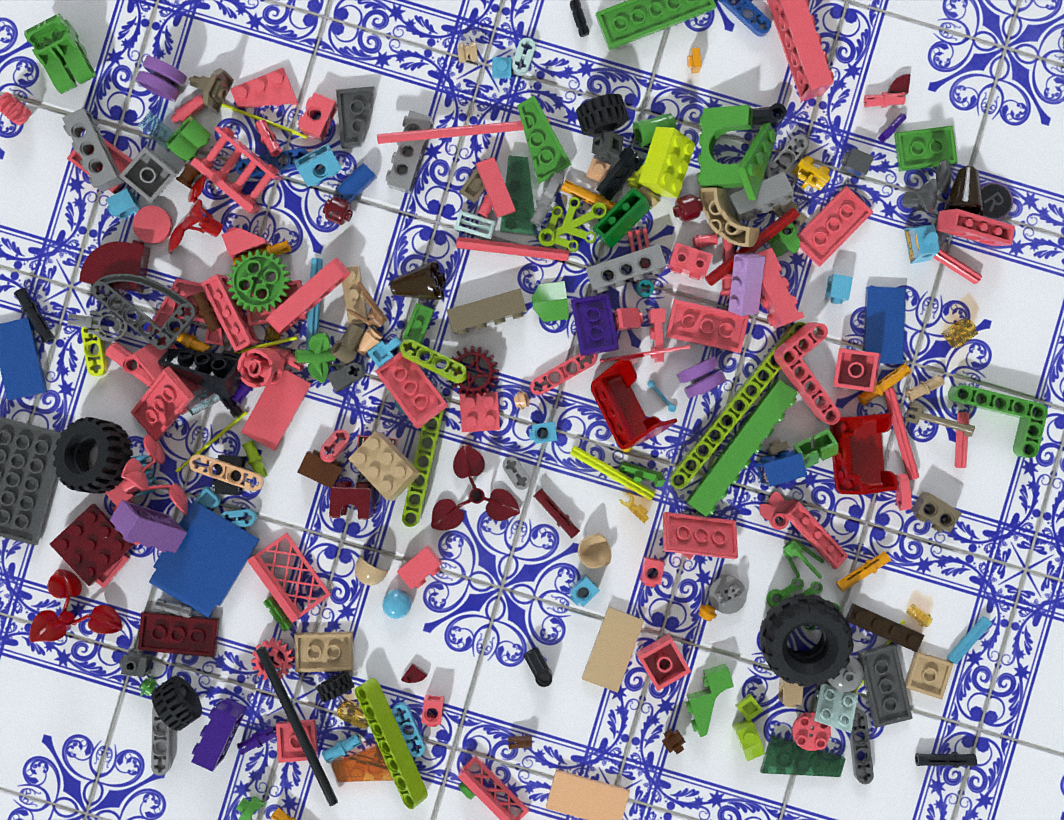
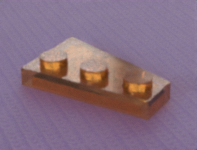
(362, 766)

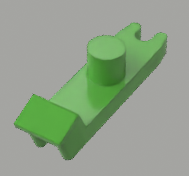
(641, 472)

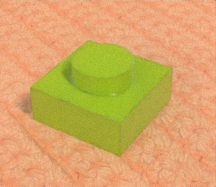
(749, 707)

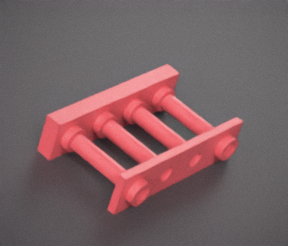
(220, 177)

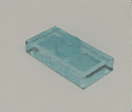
(156, 129)
(202, 400)

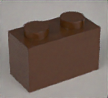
(320, 471)

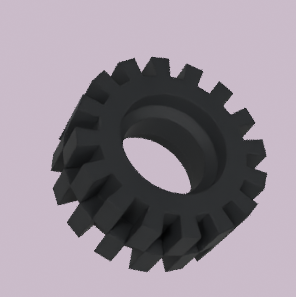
(335, 686)

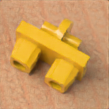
(811, 175)

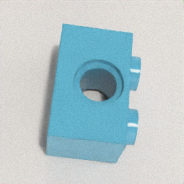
(321, 155)

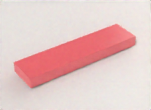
(816, 535)

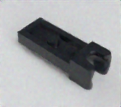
(626, 165)

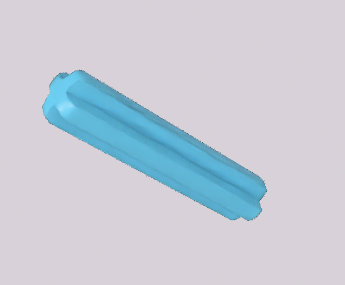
(969, 640)

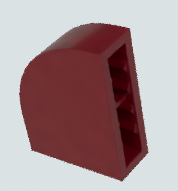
(117, 259)

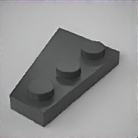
(353, 114)

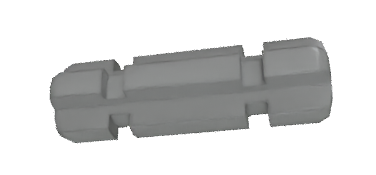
(174, 608)

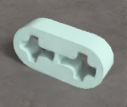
(527, 58)

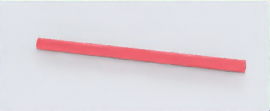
(450, 132)

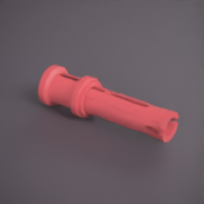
(728, 251)

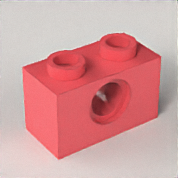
(319, 127)

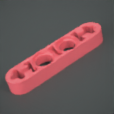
(565, 375)

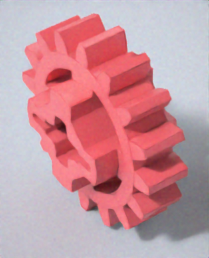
(280, 661)

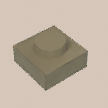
(777, 446)

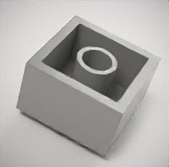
(148, 174)

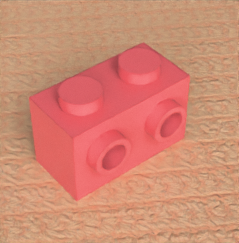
(689, 261)

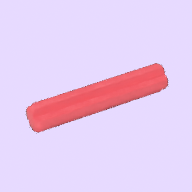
(958, 267)
(961, 442)

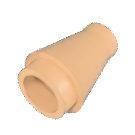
(369, 340)

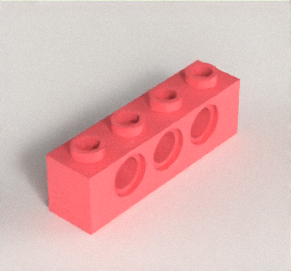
(975, 227)

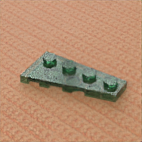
(788, 758)

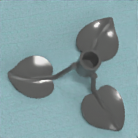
(927, 195)

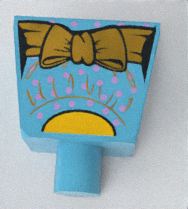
(921, 243)

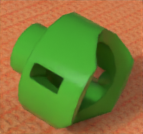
(247, 807)

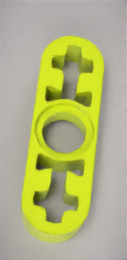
(88, 355)

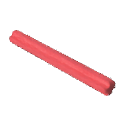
(901, 434)

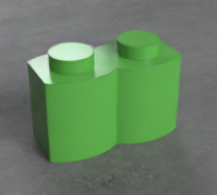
(188, 139)

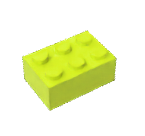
(667, 162)

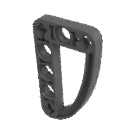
(142, 318)

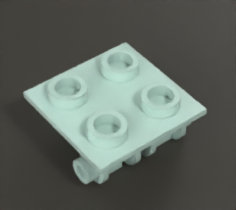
(835, 708)

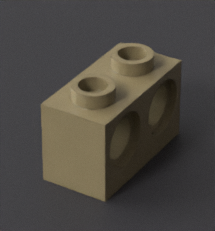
(936, 510)

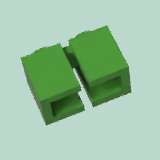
(824, 448)

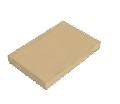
(324, 651)

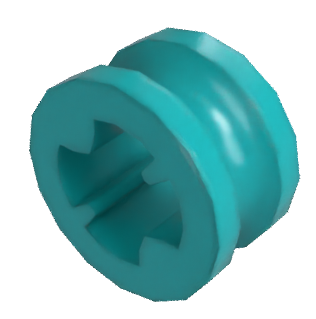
(644, 294)

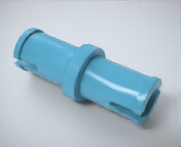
(341, 748)

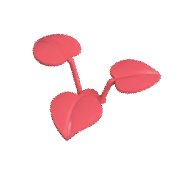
(136, 479)

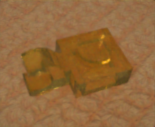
(639, 511)

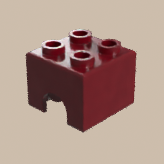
(360, 495)

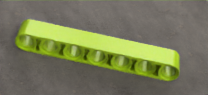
(421, 490)
(391, 743)

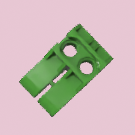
(60, 53)

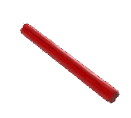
(763, 238)

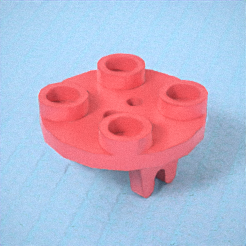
(802, 729)

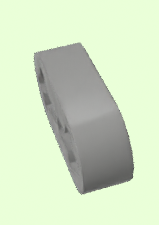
(512, 476)

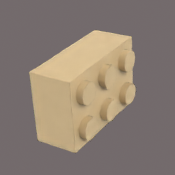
(384, 466)

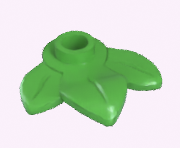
(784, 242)

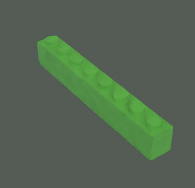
(741, 448)

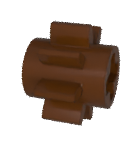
(673, 741)

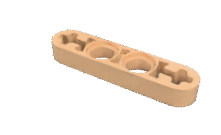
(226, 473)

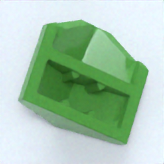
(551, 302)

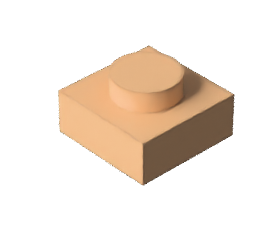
(597, 170)

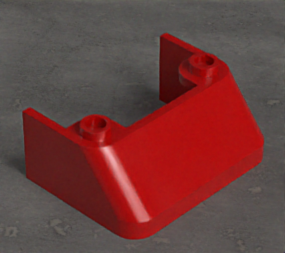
(620, 406)

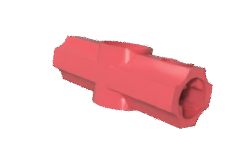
(125, 359)

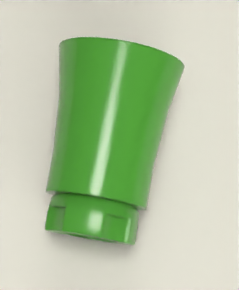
(645, 129)

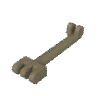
(968, 429)

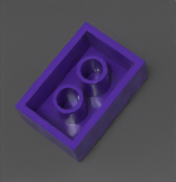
(218, 734)

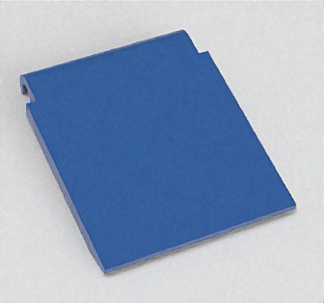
(205, 561)

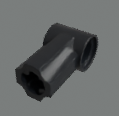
(764, 114)
(538, 665)

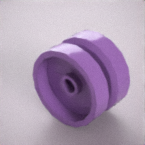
(161, 78)
(701, 377)

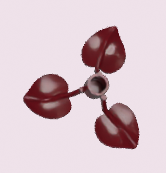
(500, 505)

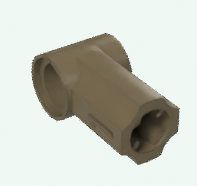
(345, 348)

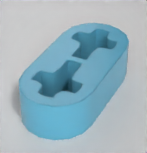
(239, 513)

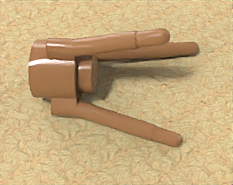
(375, 316)

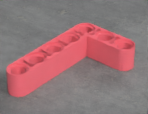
(804, 374)

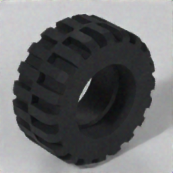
(74, 450)

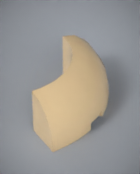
(723, 220)

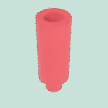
(189, 108)

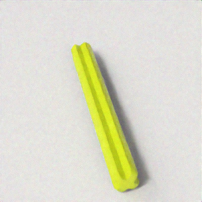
(612, 473)

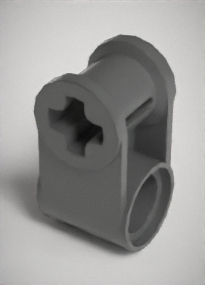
(343, 376)

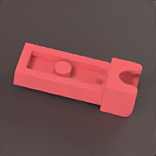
(657, 318)

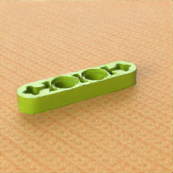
(434, 359)

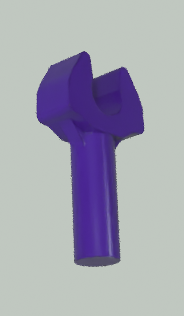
(892, 128)

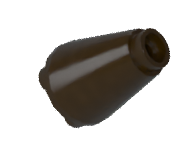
(420, 283)

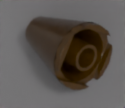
(966, 192)

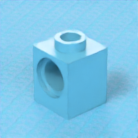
(123, 204)
(838, 288)
(550, 426)
(585, 582)

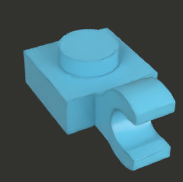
(383, 352)

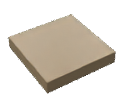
(928, 674)

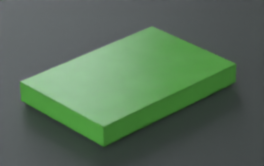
(925, 148)

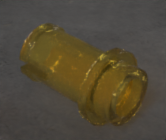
(920, 616)

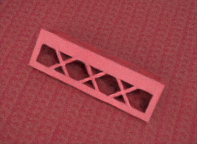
(229, 313)
(485, 794)

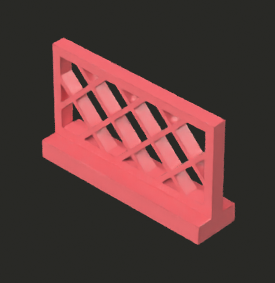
(275, 588)

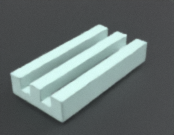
(486, 236)

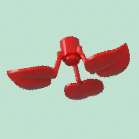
(194, 216)
(50, 628)

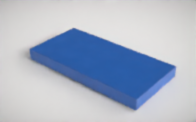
(885, 323)
(20, 360)

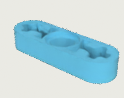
(419, 739)

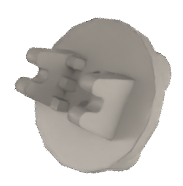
(735, 590)

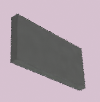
(885, 685)

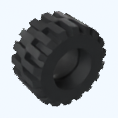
(601, 114)
(176, 703)

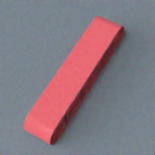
(308, 296)

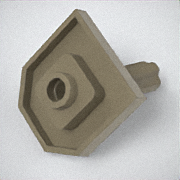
(213, 88)

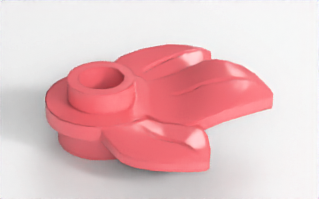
(776, 507)

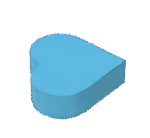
(209, 498)

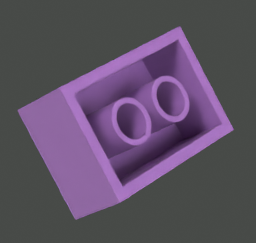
(147, 527)

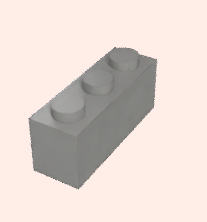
(772, 192)

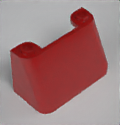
(860, 458)

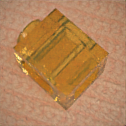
(960, 333)

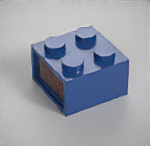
(780, 469)

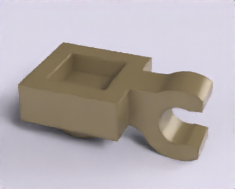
(779, 210)

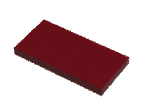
(178, 634)

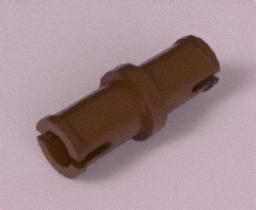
(206, 311)

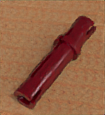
(556, 513)

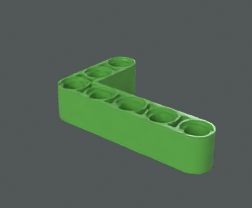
(1006, 407)

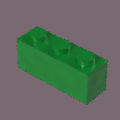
(621, 218)

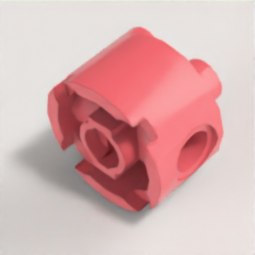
(260, 367)

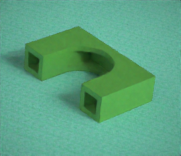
(714, 124)

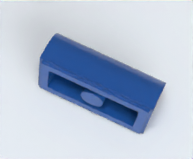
(356, 183)

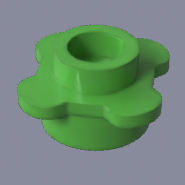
(147, 686)

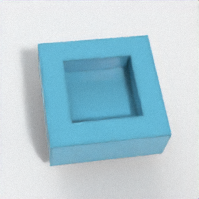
(501, 67)

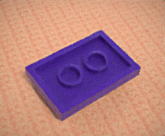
(594, 324)

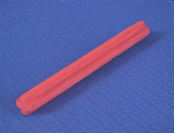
(512, 249)

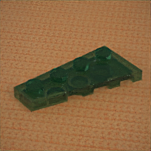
(520, 190)

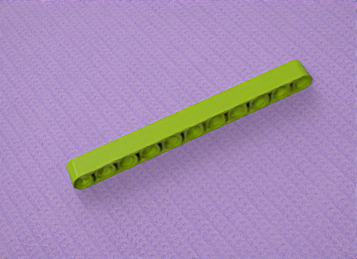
(746, 400)

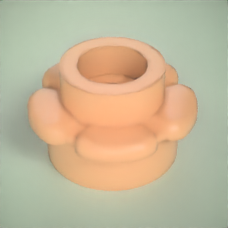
(521, 400)

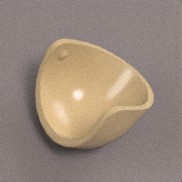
(594, 551)
(368, 574)

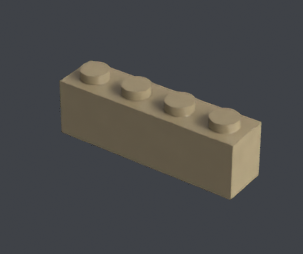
(486, 311)

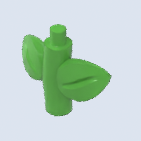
(317, 356)

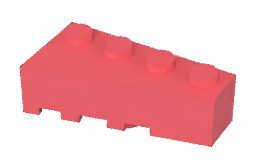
(775, 294)

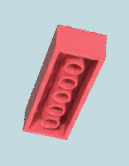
(802, 47)

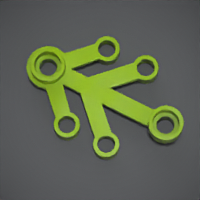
(569, 225)

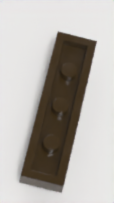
(884, 627)

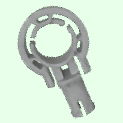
(548, 197)
(85, 321)

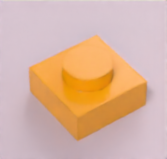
(694, 60)

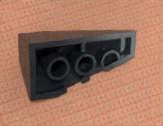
(209, 370)

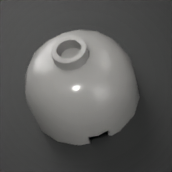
(849, 678)

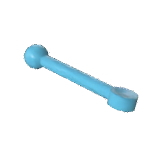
(651, 384)

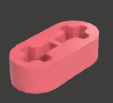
(337, 447)
(903, 494)

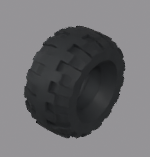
(811, 665)

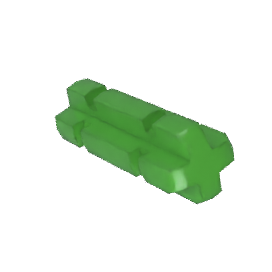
(277, 613)

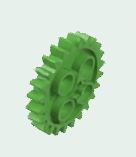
(244, 274)

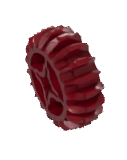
(489, 376)

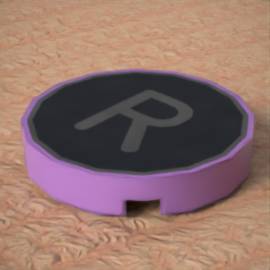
(996, 200)

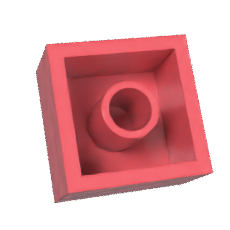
(857, 370)
(663, 662)

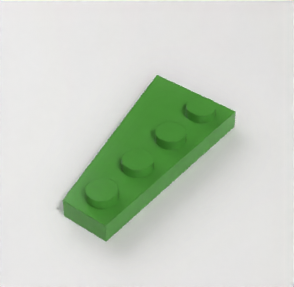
(542, 142)
(756, 160)

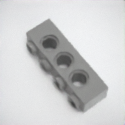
(74, 125)
(406, 181)
(652, 254)

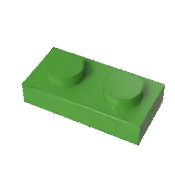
(418, 323)

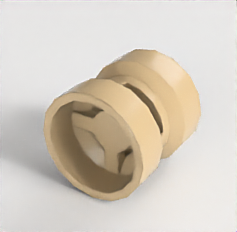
(467, 52)

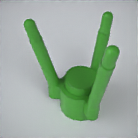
(793, 549)

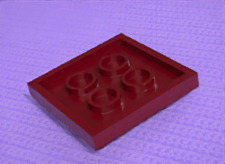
(91, 545)

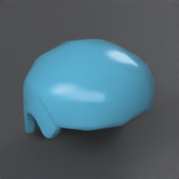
(396, 604)

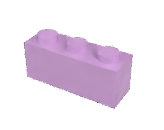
(746, 283)

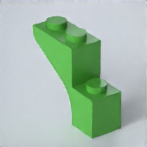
(702, 702)

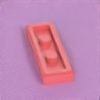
(495, 187)

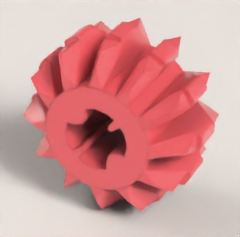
(14, 109)

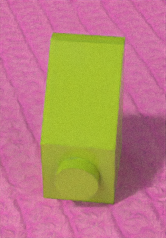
(748, 739)

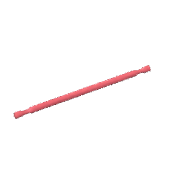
(648, 353)

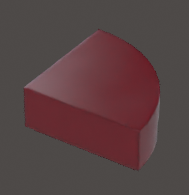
(900, 84)
(414, 674)

